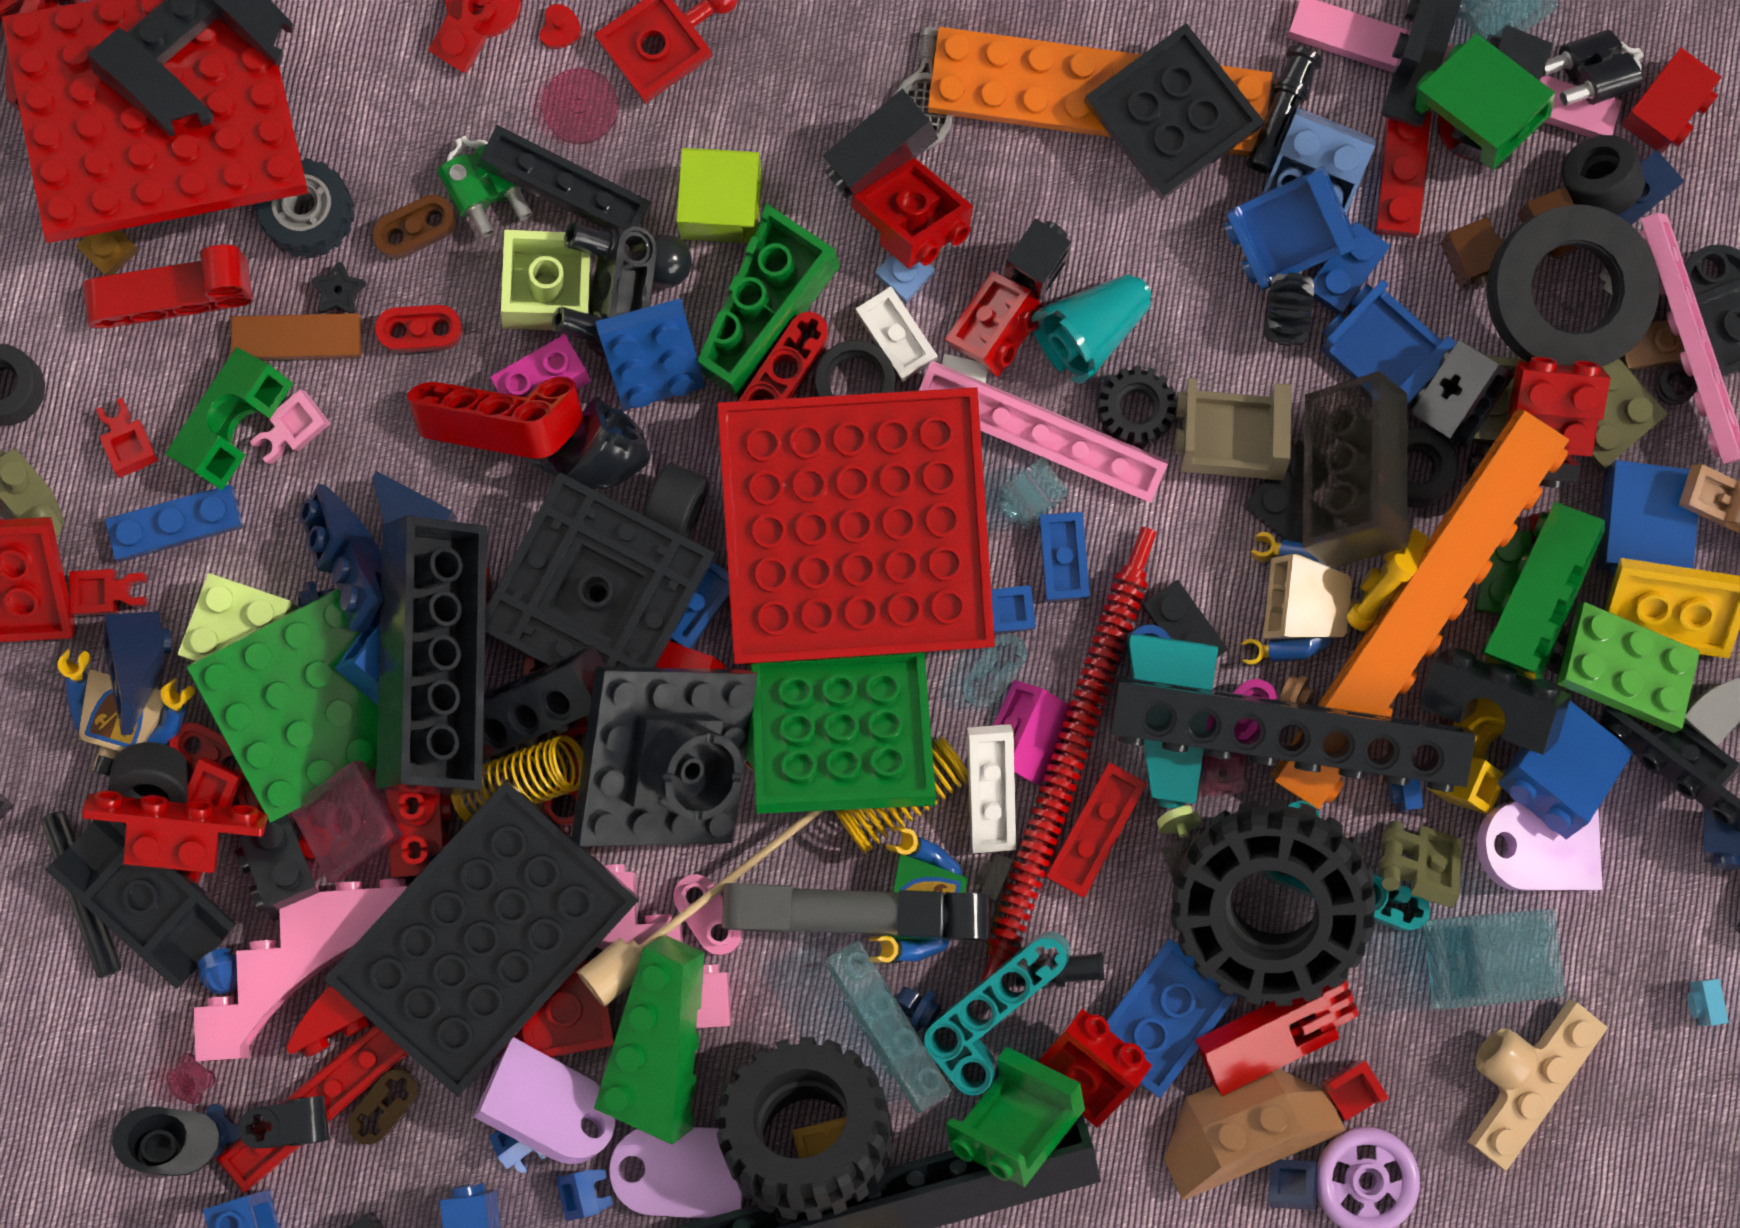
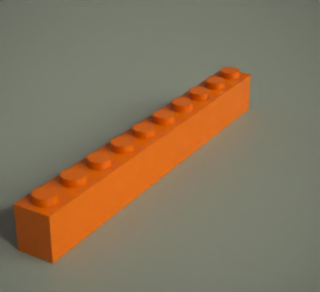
(1420, 608)

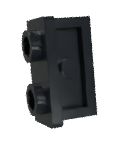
(277, 867)

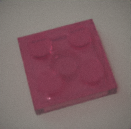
(346, 821)

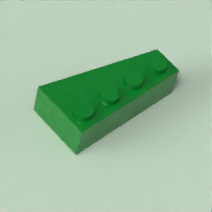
(776, 282)

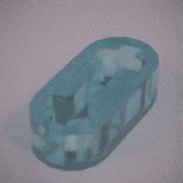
(1002, 678)

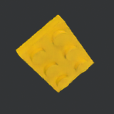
(1679, 603)

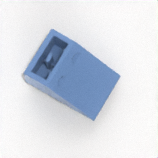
(1318, 143)

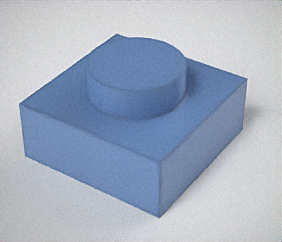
(903, 280)

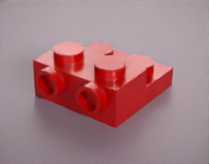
(914, 213)
(1563, 398)
(1099, 1062)

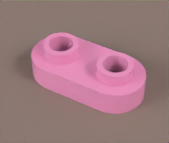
(706, 917)

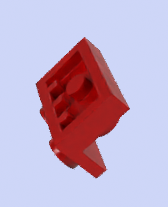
(995, 323)

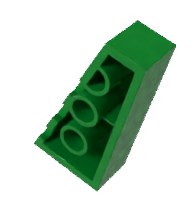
(1545, 590)
(653, 1054)

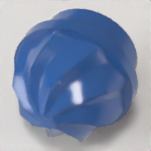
(218, 971)

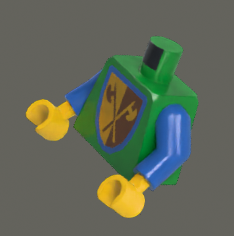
(923, 869)

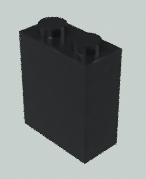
(879, 145)

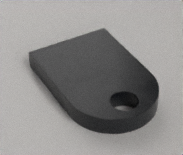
(1719, 302)

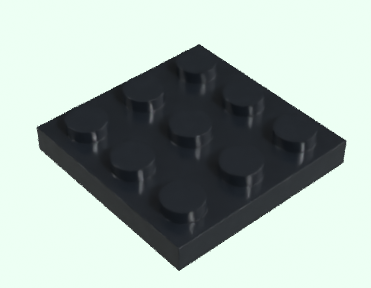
(1173, 111)

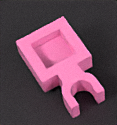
(295, 424)

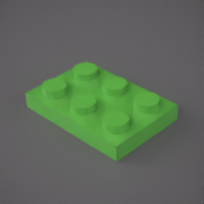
(1628, 667)

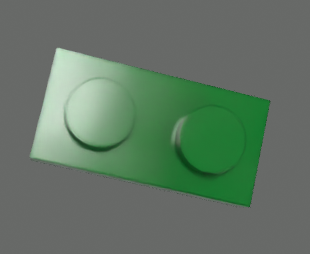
(1502, 574)

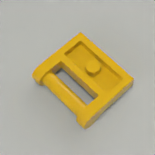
(1382, 582)

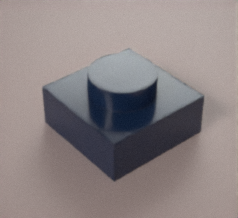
(1292, 1184)

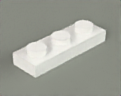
(991, 788)

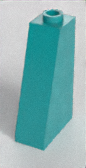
(1171, 774)

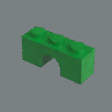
(239, 389)

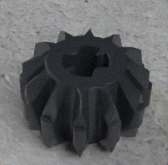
(1289, 309)

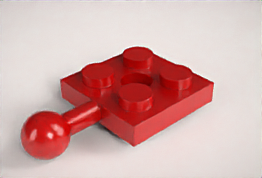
(683, 47)

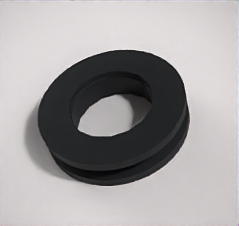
(1622, 253)

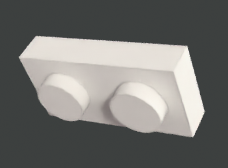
(896, 333)

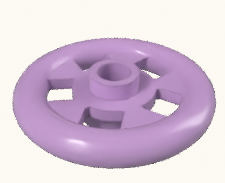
(1387, 1149)

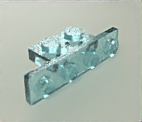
(887, 1027)

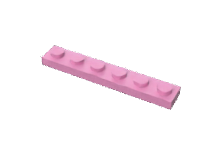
(1687, 322)
(1056, 436)

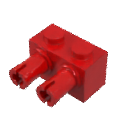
(424, 830)

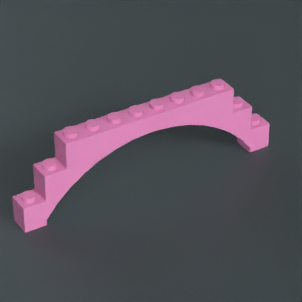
(330, 923)

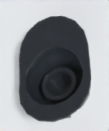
(165, 1141)

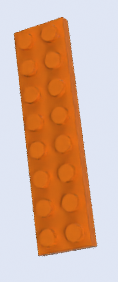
(1043, 82)

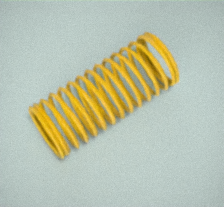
(942, 748)
(565, 787)

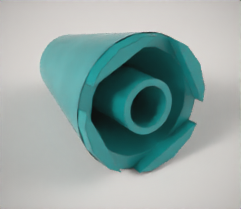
(1090, 325)

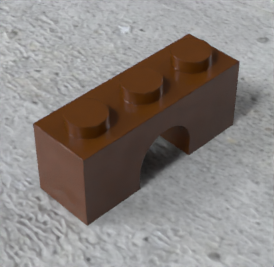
(1474, 245)

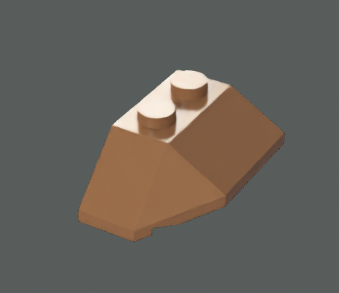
(1246, 1130)

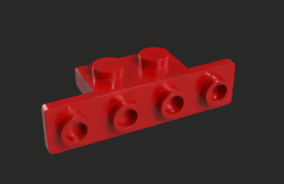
(173, 832)

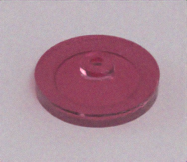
(580, 106)

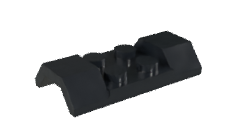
(149, 908)

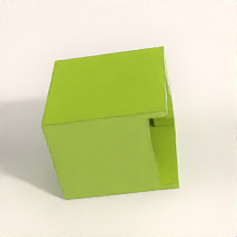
(719, 195)

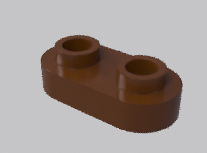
(413, 224)

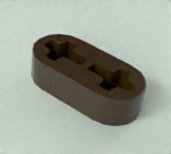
(376, 1099)

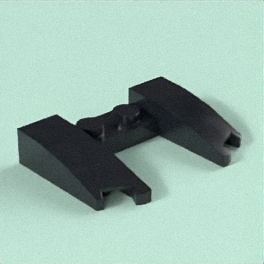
(135, 59)

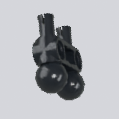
(621, 282)

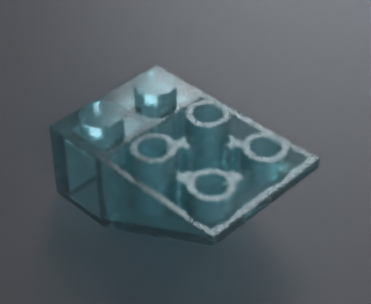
(1494, 959)

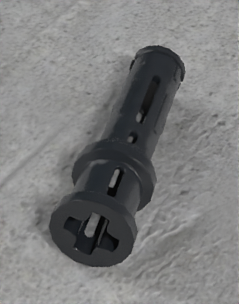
(1289, 92)

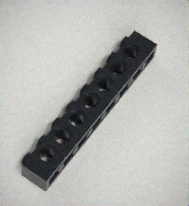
(1450, 744)

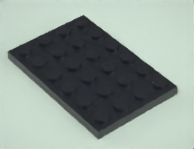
(481, 938)

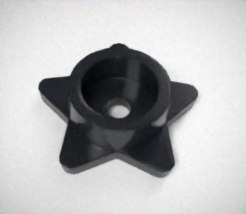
(346, 298)

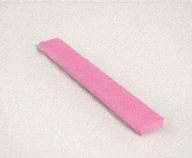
(1374, 41)

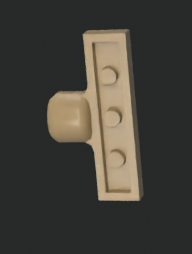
(1530, 1079)

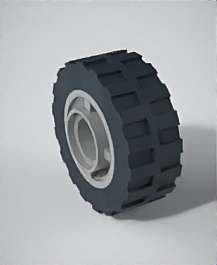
(318, 229)

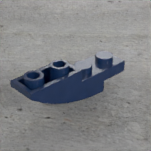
(348, 552)

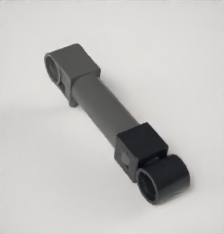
(853, 911)

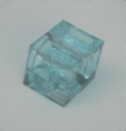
(1032, 493)

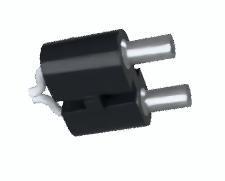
(1598, 67)

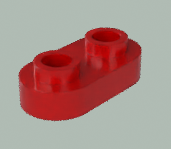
(420, 328)
(212, 745)

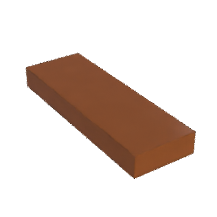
(298, 336)

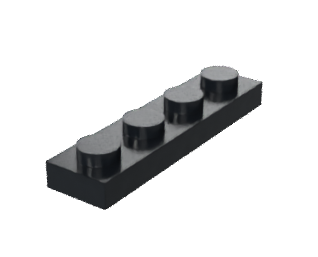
(561, 181)

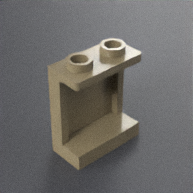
(1234, 432)

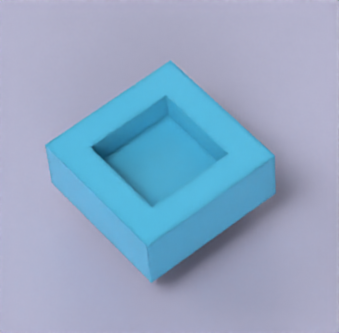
(1707, 1002)

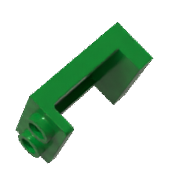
(1486, 98)
(1018, 1119)

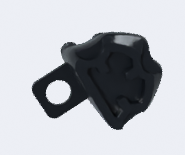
(602, 450)

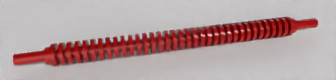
(1131, 581)

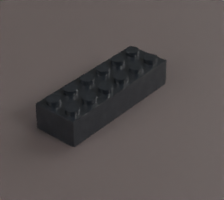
(431, 656)

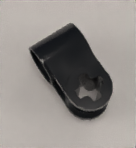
(293, 1123)

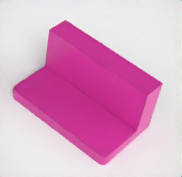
(1035, 722)

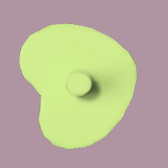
(1179, 821)

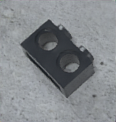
(1038, 257)

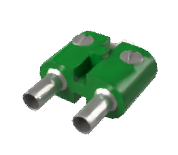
(476, 188)

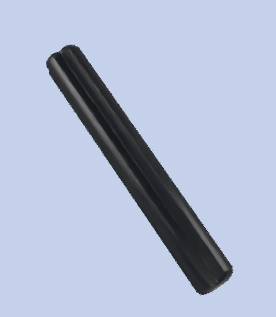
(93, 930)

